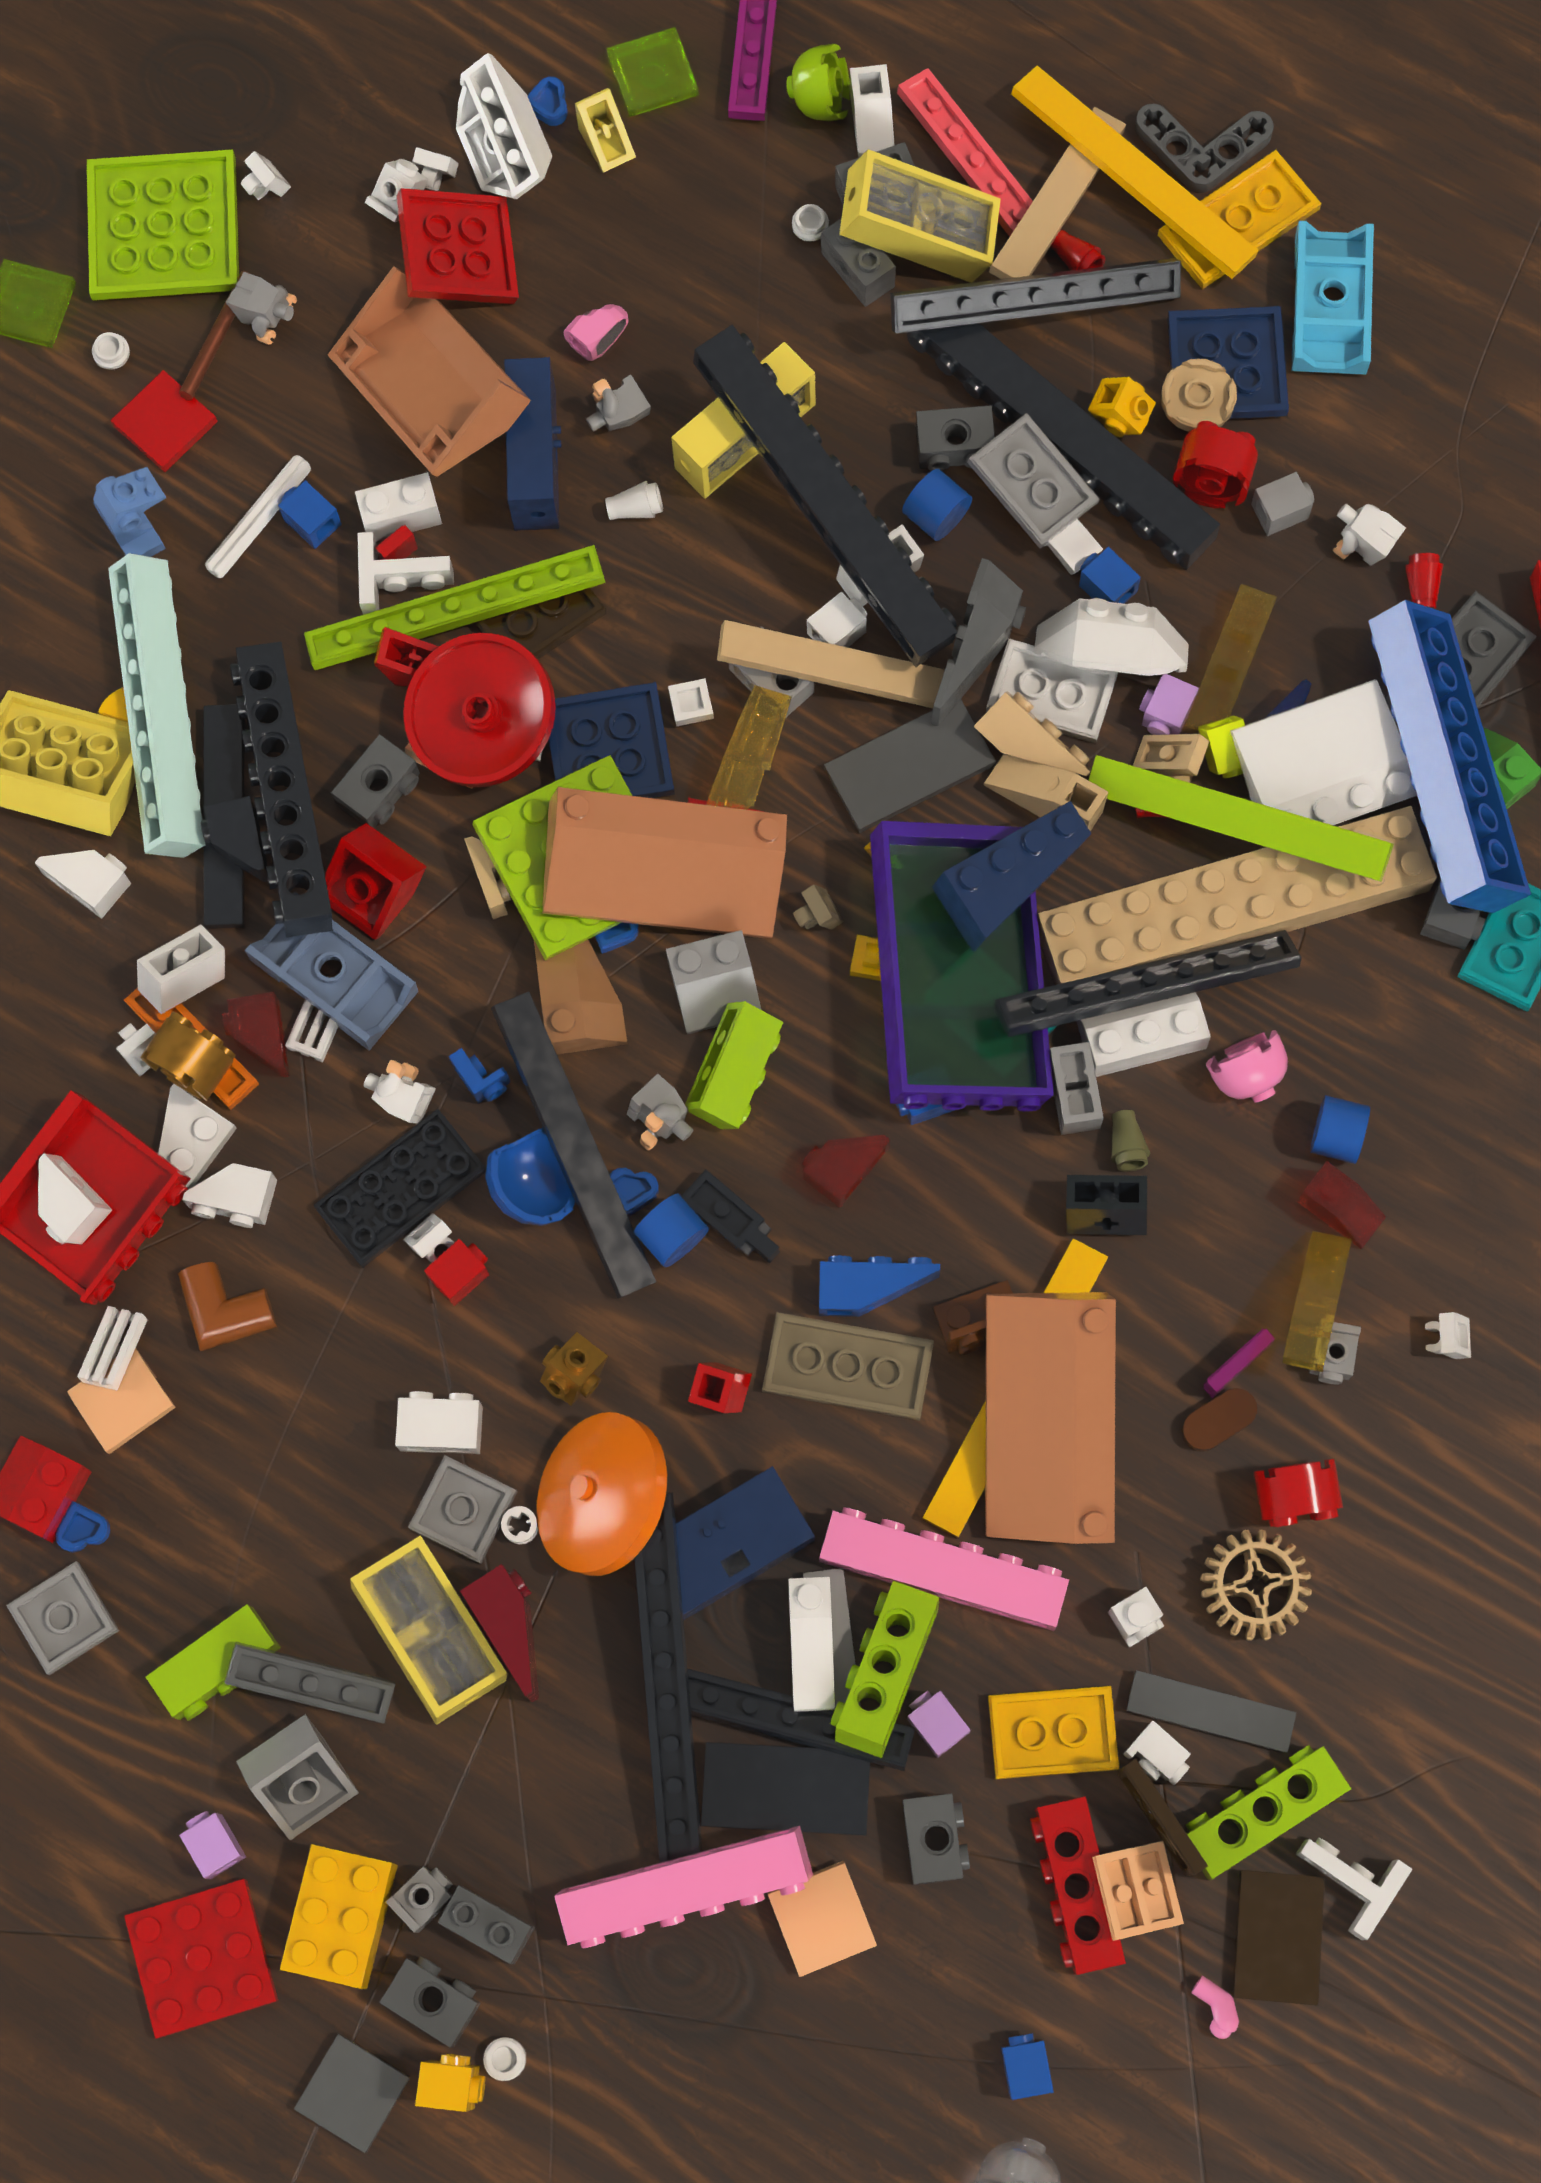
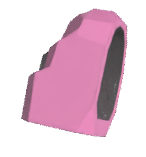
(596, 330)

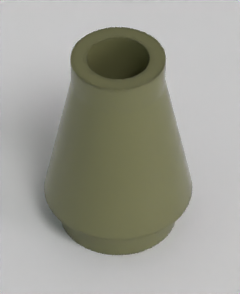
(1128, 1143)

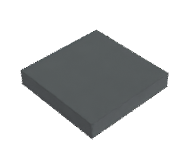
(352, 2093)

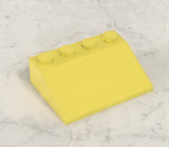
(64, 763)

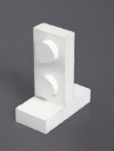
(396, 574)
(1358, 1882)

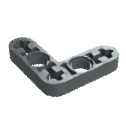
(1196, 156)

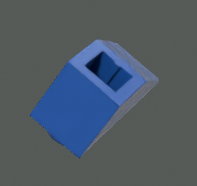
(860, 1287)

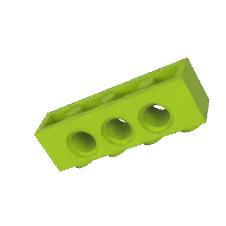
(872, 1729)
(1324, 1786)

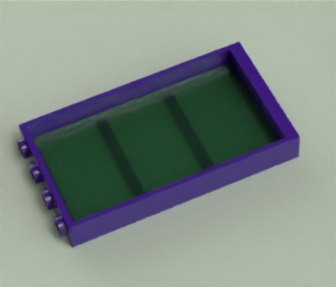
(941, 995)

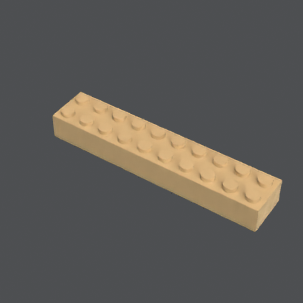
(1228, 903)

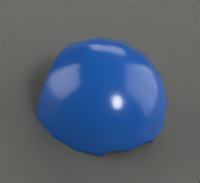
(528, 1181)

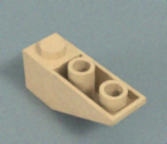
(1020, 734)
(1046, 788)

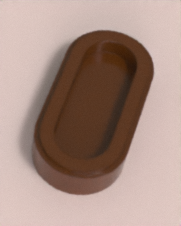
(1219, 1419)

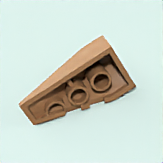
(579, 1001)

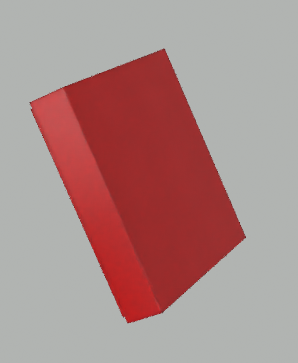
(163, 421)

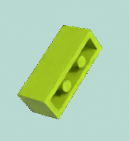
(734, 1065)
(201, 1668)

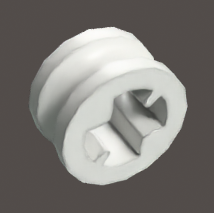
(516, 1513)

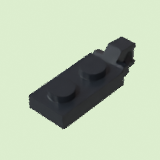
(730, 1216)

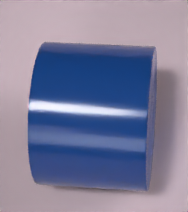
(937, 504)
(1340, 1129)
(671, 1230)

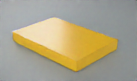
(1053, 1732)

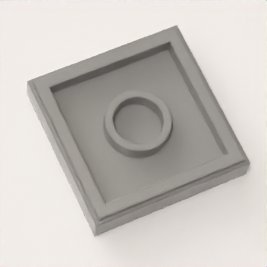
(462, 1509)
(62, 1618)

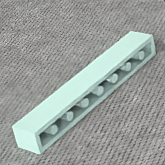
(156, 706)

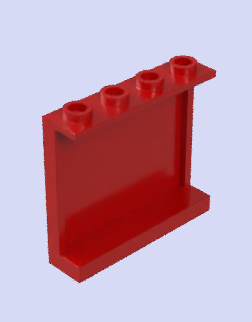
(119, 1168)

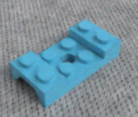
(1327, 332)

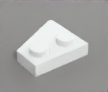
(192, 1134)

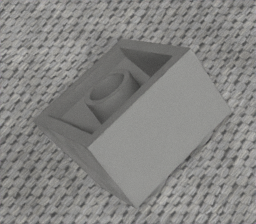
(711, 976)
(297, 1777)

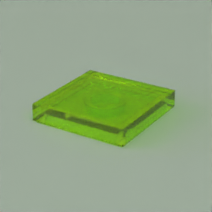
(652, 71)
(32, 302)

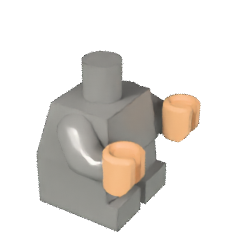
(261, 305)
(618, 407)
(660, 1110)

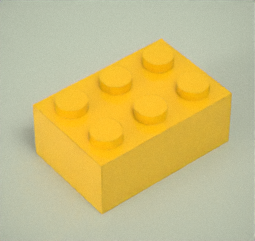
(338, 1917)

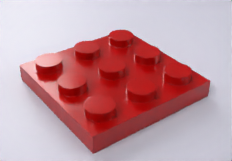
(457, 246)
(201, 1958)

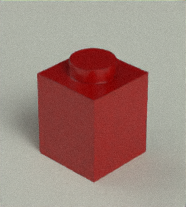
(458, 1271)
(720, 1387)

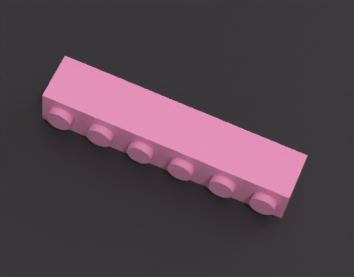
(943, 1569)
(684, 1886)

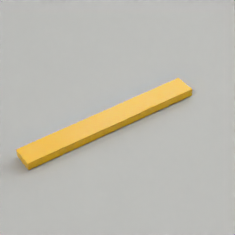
(1134, 172)
(967, 1473)

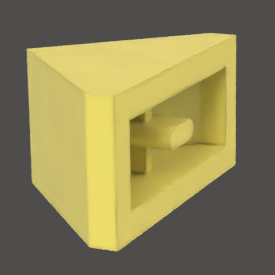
(604, 130)

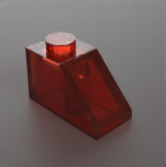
(258, 1029)
(843, 1165)
(1342, 1205)

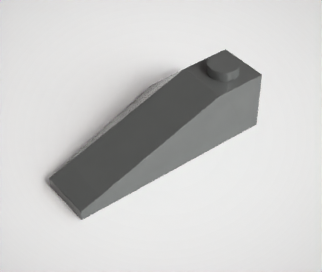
(988, 623)

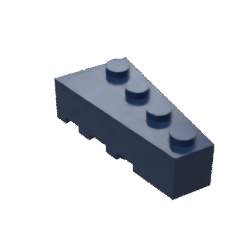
(1000, 878)

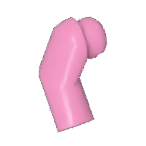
(1222, 2004)

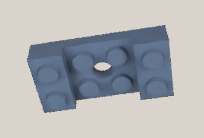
(359, 999)

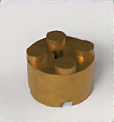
(188, 1057)

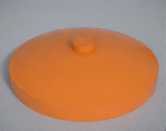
(601, 1494)

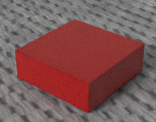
(397, 545)

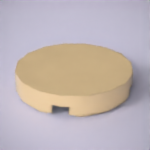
(1198, 393)

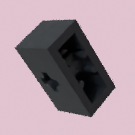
(1106, 1204)

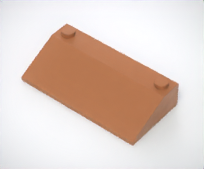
(426, 376)
(663, 862)
(1050, 1417)

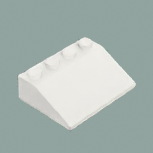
(1327, 757)

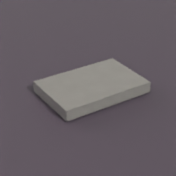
(1033, 480)

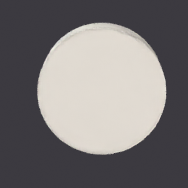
(504, 2059)

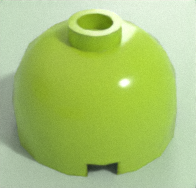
(820, 83)

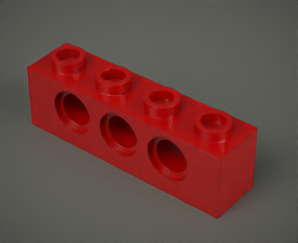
(1075, 1819)

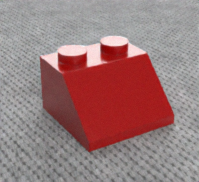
(371, 879)
(39, 1487)

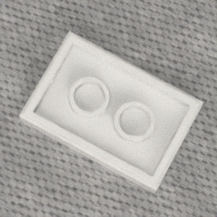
(1064, 694)

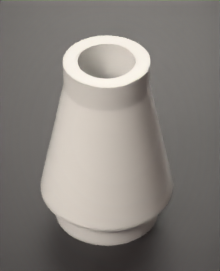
(636, 502)

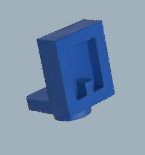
(471, 1073)

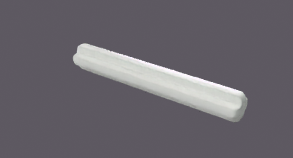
(257, 517)

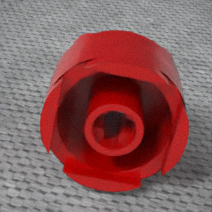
(1216, 465)
(1299, 1491)

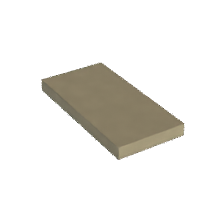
(848, 1366)

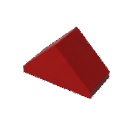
(400, 655)

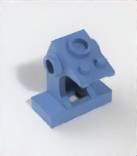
(122, 507)

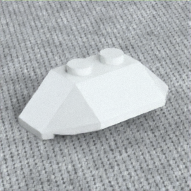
(500, 131)
(1112, 638)

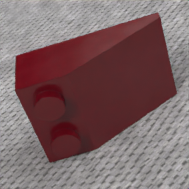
(507, 1620)

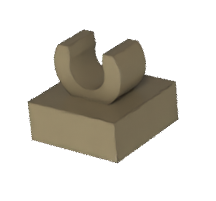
(819, 909)

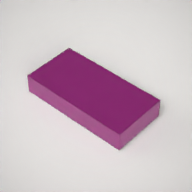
(1238, 1362)

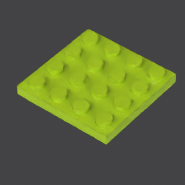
(162, 224)
(517, 847)

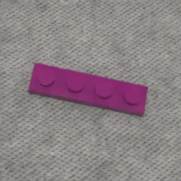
(752, 59)

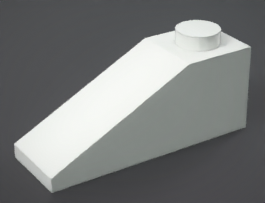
(811, 1644)

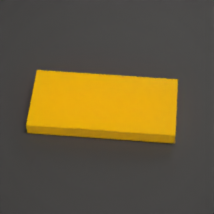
(1257, 205)

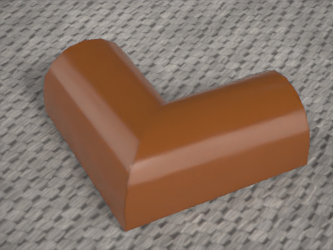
(218, 1318)

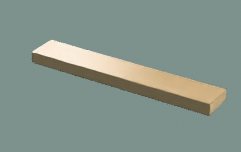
(1049, 211)
(828, 664)

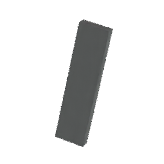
(309, 1682)
(1211, 1712)

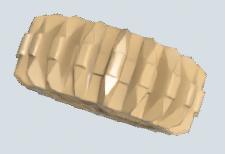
(1258, 1604)

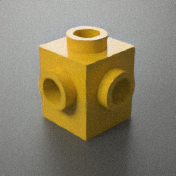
(1122, 406)

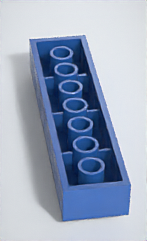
(1448, 758)

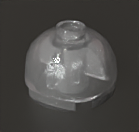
(1018, 2164)

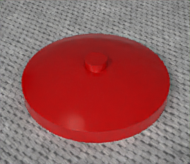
(479, 710)

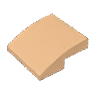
(125, 1412)
(1137, 1890)
(823, 1920)

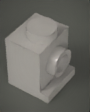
(1340, 1369)
(417, 1915)

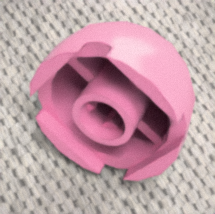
(1251, 1067)

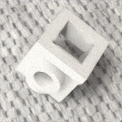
(394, 175)
(1137, 1616)
(1159, 1754)

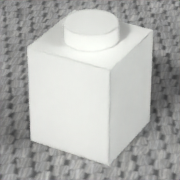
(838, 621)

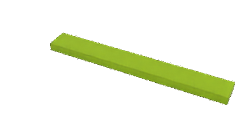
(457, 606)
(1242, 818)

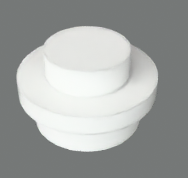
(809, 222)
(110, 351)

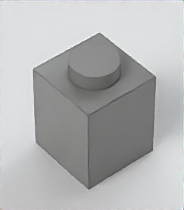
(1282, 503)

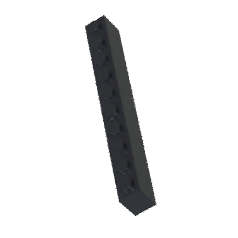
(1105, 463)
(825, 495)

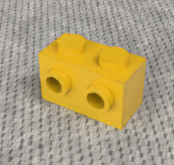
(450, 2084)

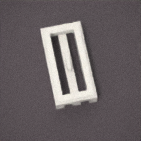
(307, 1048)
(106, 1345)

